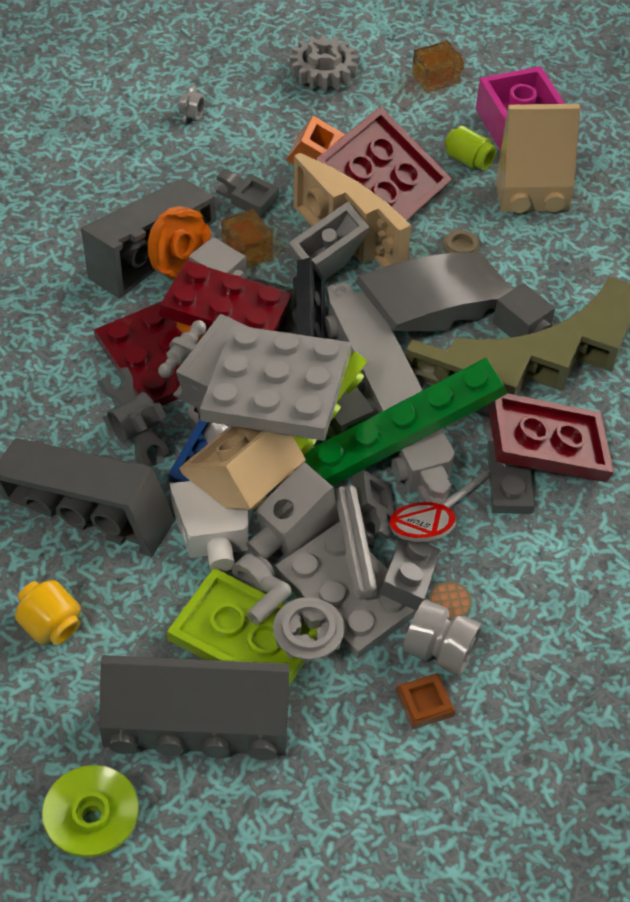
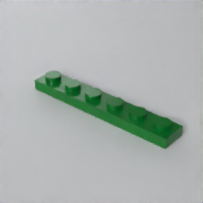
(406, 422)

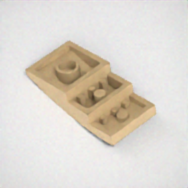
(323, 189)

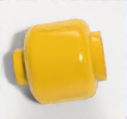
(47, 612)

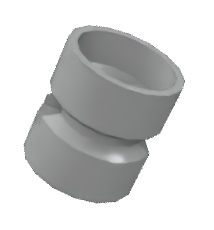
(437, 635)

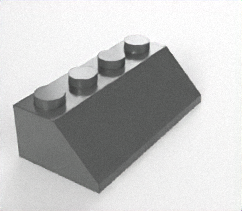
(194, 706)

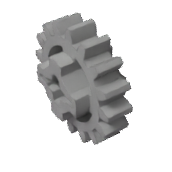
(324, 62)

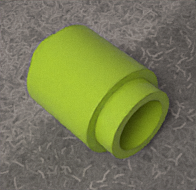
(470, 148)

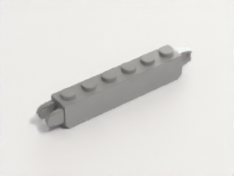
(387, 381)

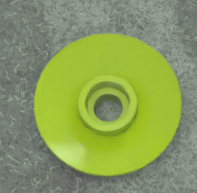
(84, 791)

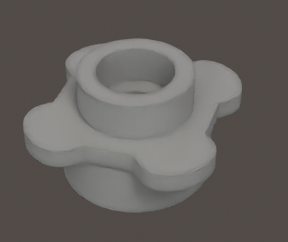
(191, 105)

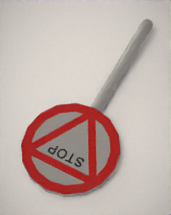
(428, 519)

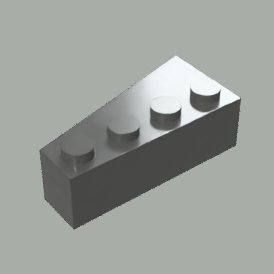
(119, 241)
(87, 490)

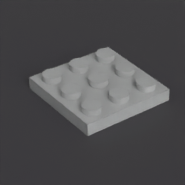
(276, 382)

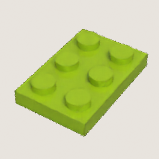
(218, 628)

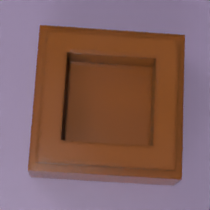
(425, 701)

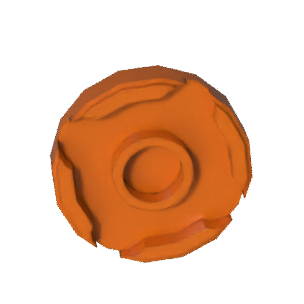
(174, 238)

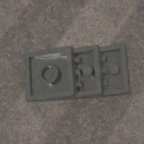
(434, 290)

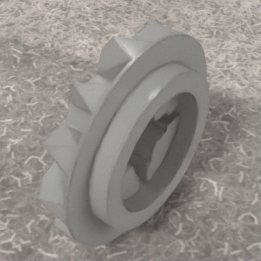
(315, 614)

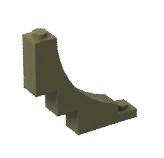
(545, 356)

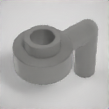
(259, 574)

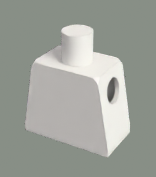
(209, 526)

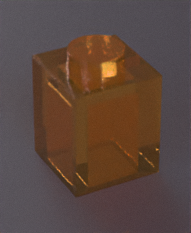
(437, 66)
(249, 237)

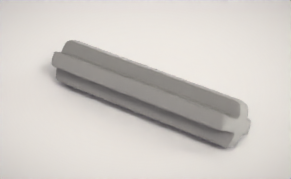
(355, 542)

